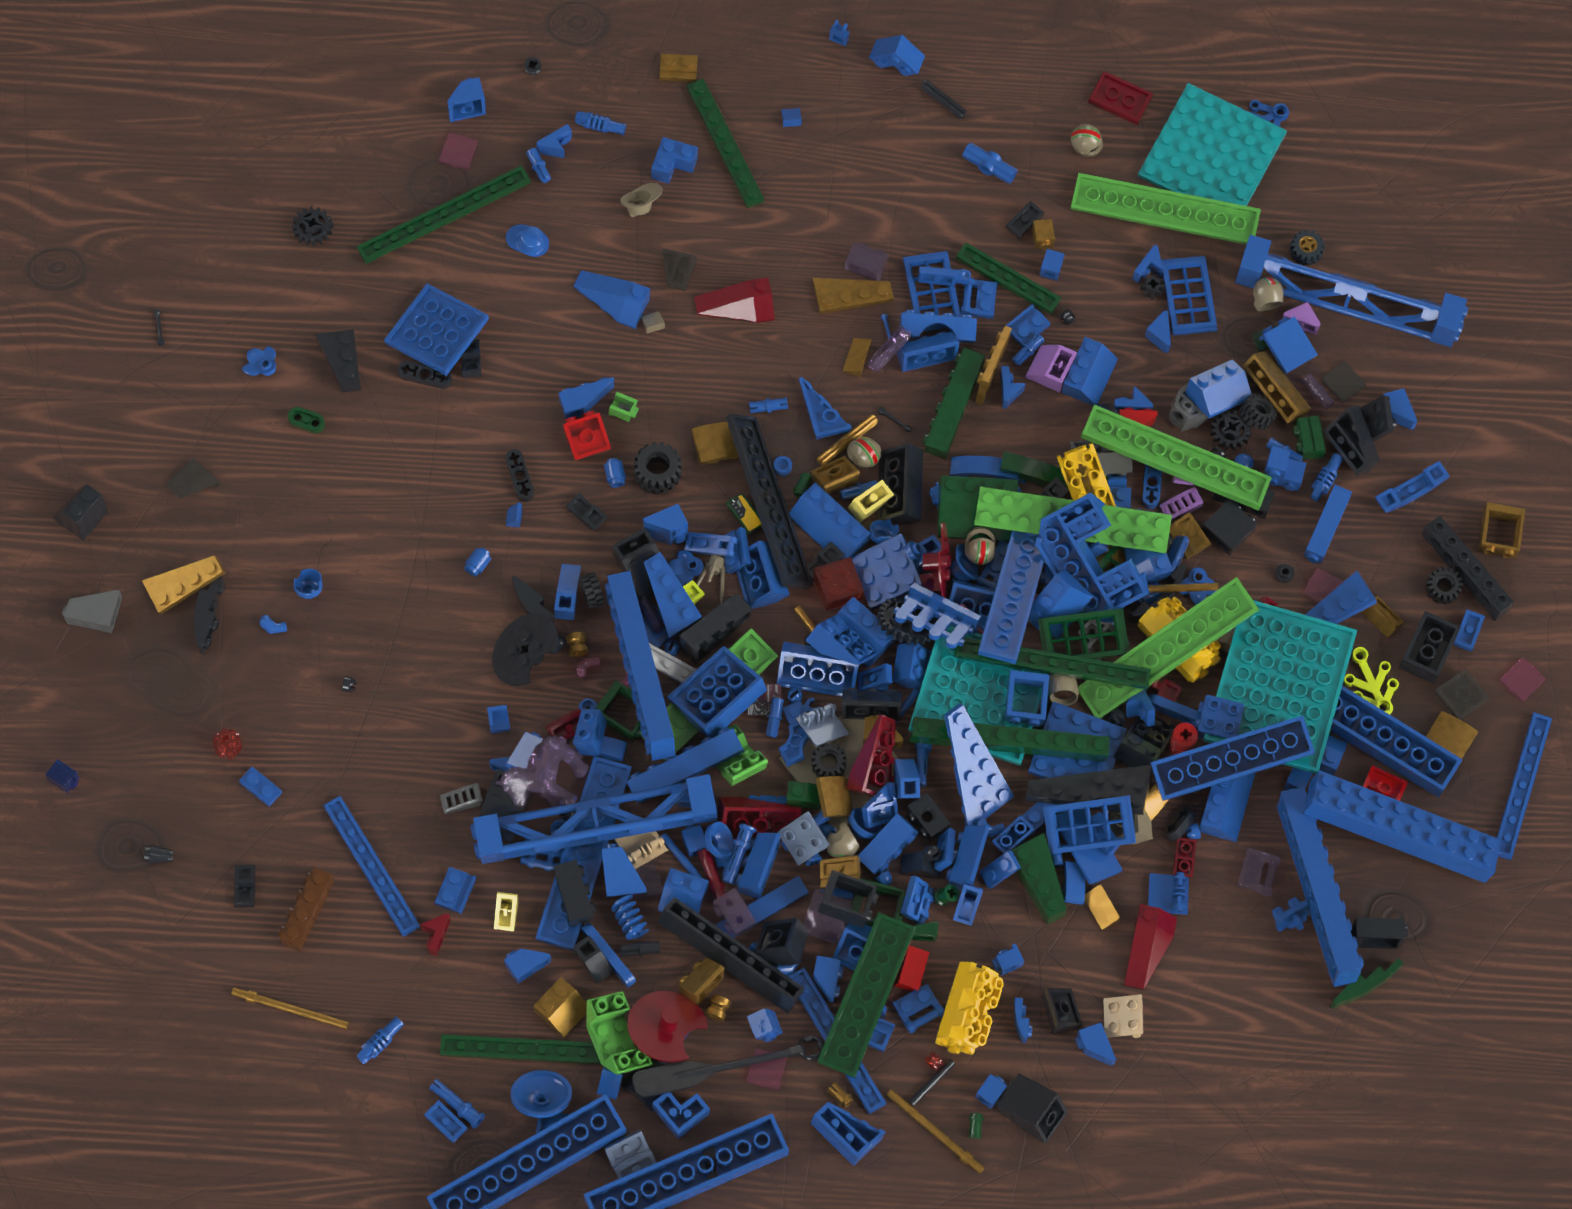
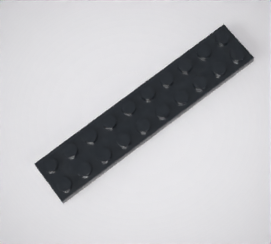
(769, 502)

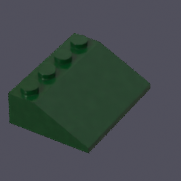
(959, 504)

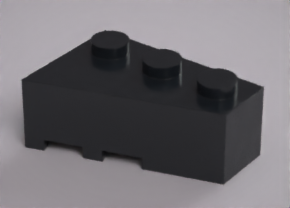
(341, 355)
(1353, 440)

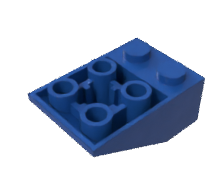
(840, 642)

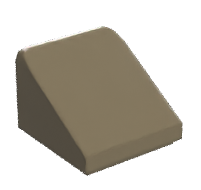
(653, 322)

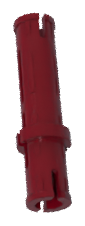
(709, 867)

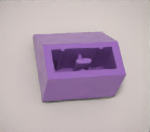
(1051, 366)

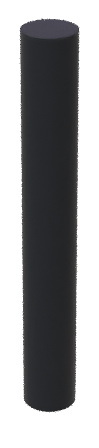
(932, 1082)

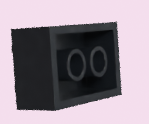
(1429, 647)

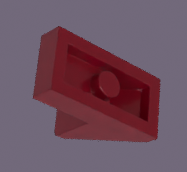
(438, 927)

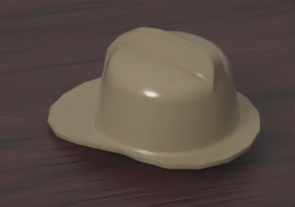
(640, 200)

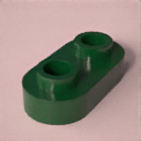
(307, 419)

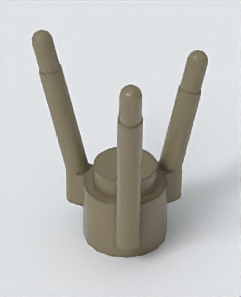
(714, 567)

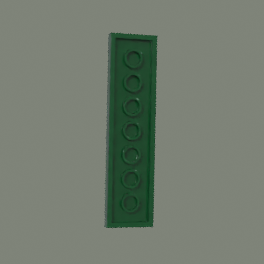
(866, 995)

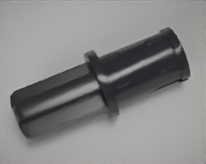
(640, 949)

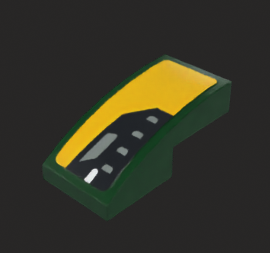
(744, 513)

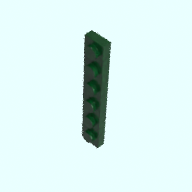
(1008, 278)

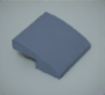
(629, 1154)

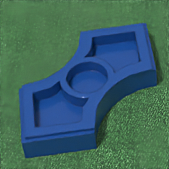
(793, 749)

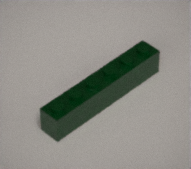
(954, 403)

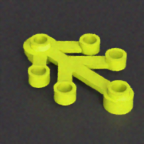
(1372, 686)

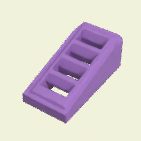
(1198, 502)

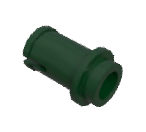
(802, 484)
(975, 1125)

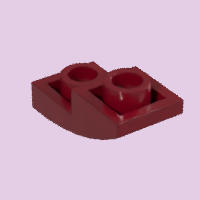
(1184, 856)

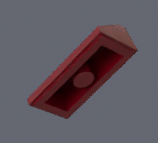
(564, 726)

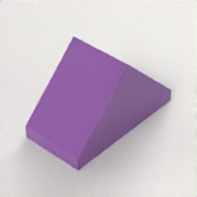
(1305, 317)

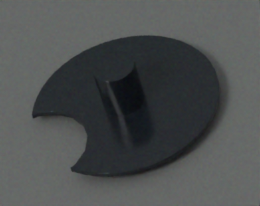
(522, 646)

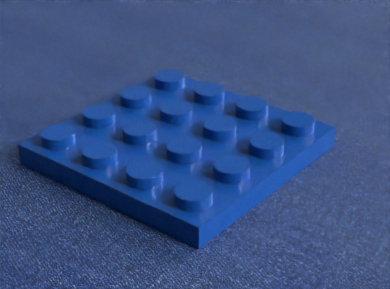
(436, 329)
(1073, 721)

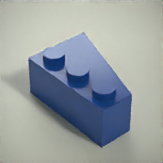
(888, 844)
(846, 1133)

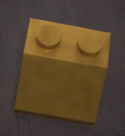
(702, 980)
(561, 1007)

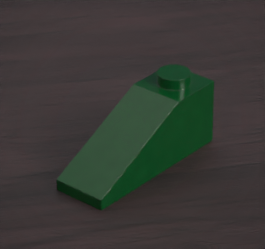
(803, 795)

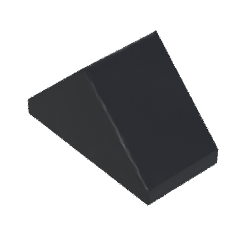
(916, 865)

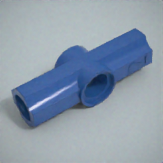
(989, 163)

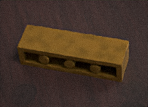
(1276, 386)

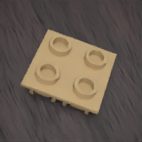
(642, 847)
(1123, 1016)

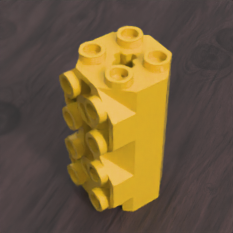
(1085, 474)
(1161, 616)
(965, 1016)

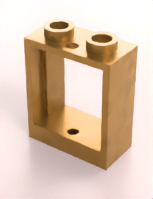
(1503, 513)

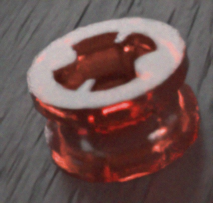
(934, 1061)

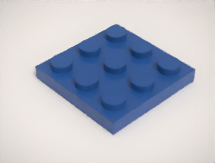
(886, 571)

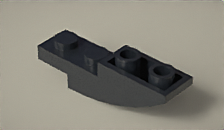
(204, 617)

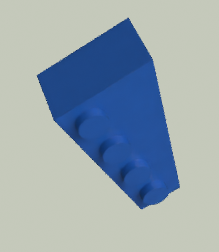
(673, 601)

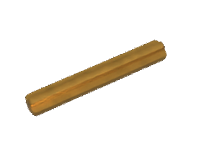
(844, 442)

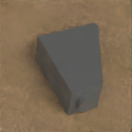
(94, 610)

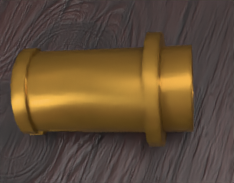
(841, 1096)

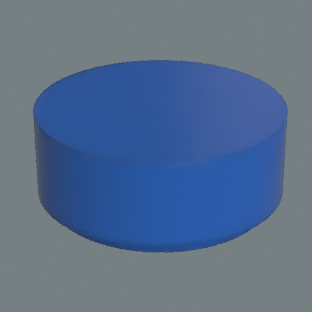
(782, 465)

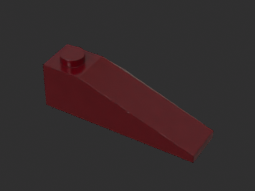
(742, 301)
(875, 759)
(758, 814)
(1151, 938)

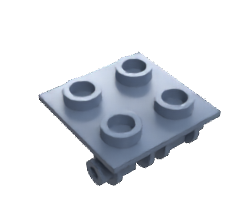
(822, 724)
(803, 838)

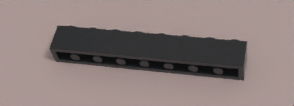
(731, 955)

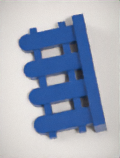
(941, 608)

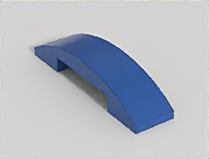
(980, 466)
(1413, 488)

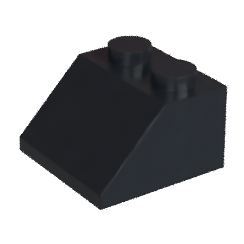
(782, 941)

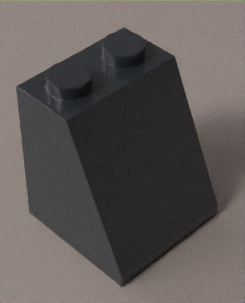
(82, 512)
(1032, 1107)

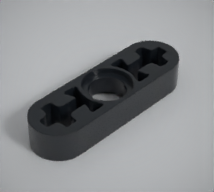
(420, 368)
(520, 468)

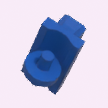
(1293, 916)

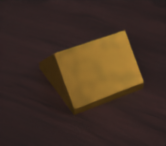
(836, 475)

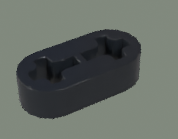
(1179, 823)

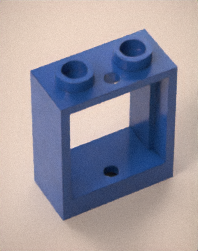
(1027, 679)

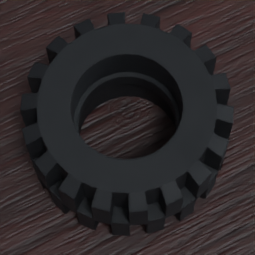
(661, 454)

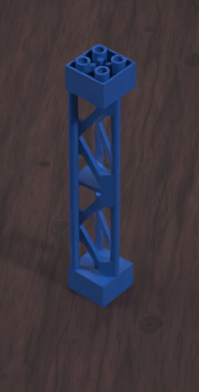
(1447, 315)
(491, 848)

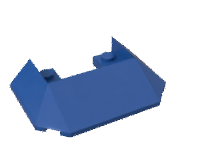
(1065, 548)

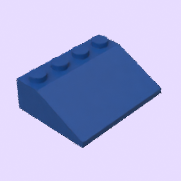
(717, 692)

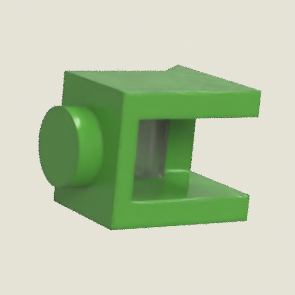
(623, 407)

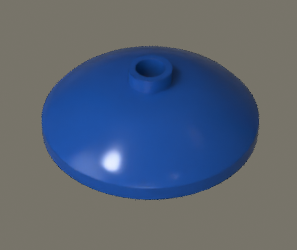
(541, 1093)

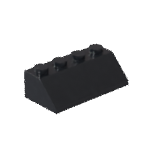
(902, 472)

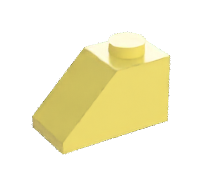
(870, 501)

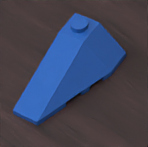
(617, 297)
(1155, 564)

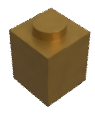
(1043, 234)

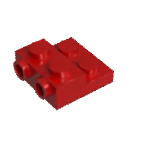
(586, 435)
(1385, 783)

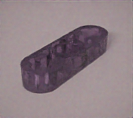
(889, 349)

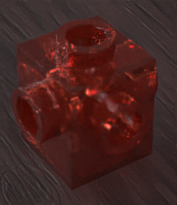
(230, 748)

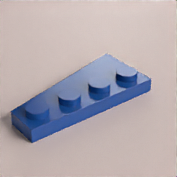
(1344, 601)

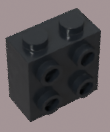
(1229, 527)

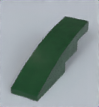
(1031, 469)
(1365, 986)

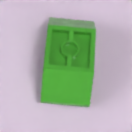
(744, 764)
(611, 1035)

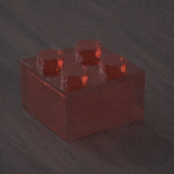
(837, 583)

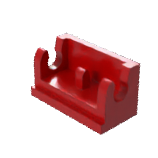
(911, 969)

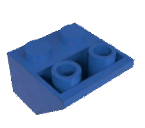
(911, 665)

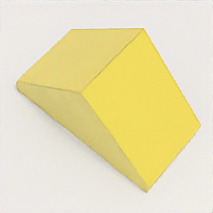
(506, 911)

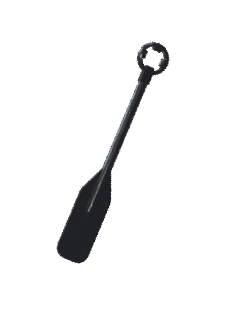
(690, 1074)

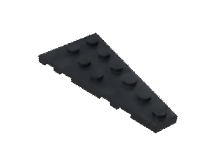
(1094, 786)

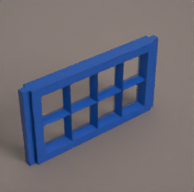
(926, 259)
(1191, 328)
(1126, 820)

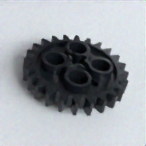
(904, 630)

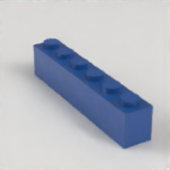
(689, 763)

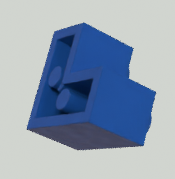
(899, 53)
(673, 155)
(1283, 470)
(680, 1117)

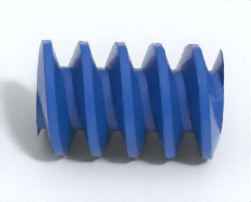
(628, 919)

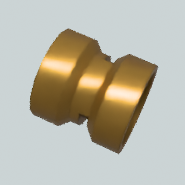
(577, 644)
(718, 1008)

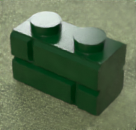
(1309, 437)

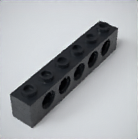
(1471, 571)

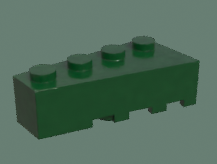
(1040, 878)

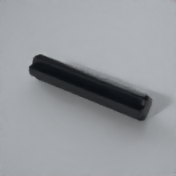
(943, 99)

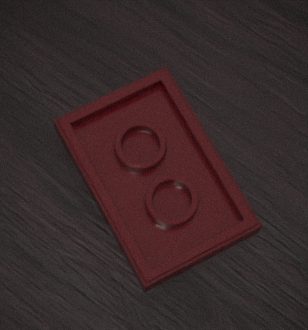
(1120, 98)

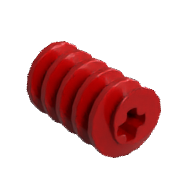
(1183, 738)

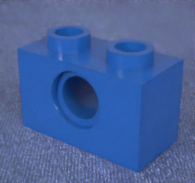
(590, 732)

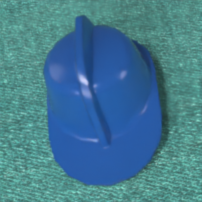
(527, 240)
(962, 568)

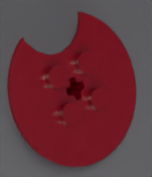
(940, 561)
(661, 1023)

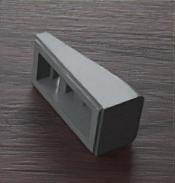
(463, 805)

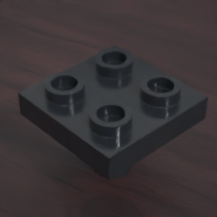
(1379, 417)

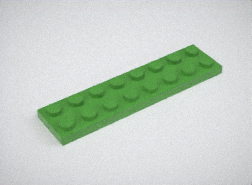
(752, 652)

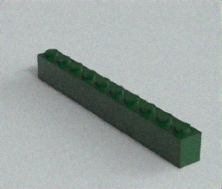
(1018, 740)

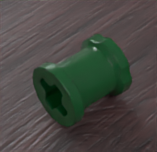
(945, 895)

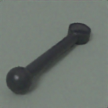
(160, 340)
(882, 411)

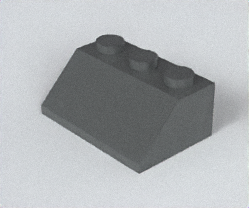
(1110, 461)

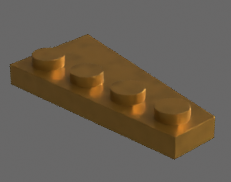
(848, 294)
(991, 364)
(178, 584)

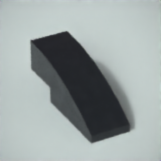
(530, 599)

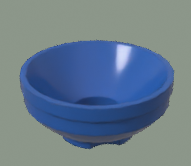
(857, 825)
(722, 840)

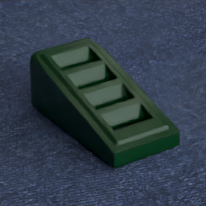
(926, 932)

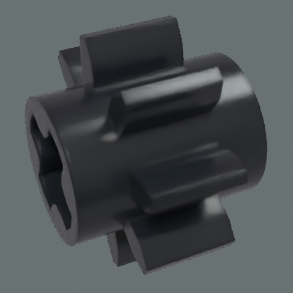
(1152, 292)

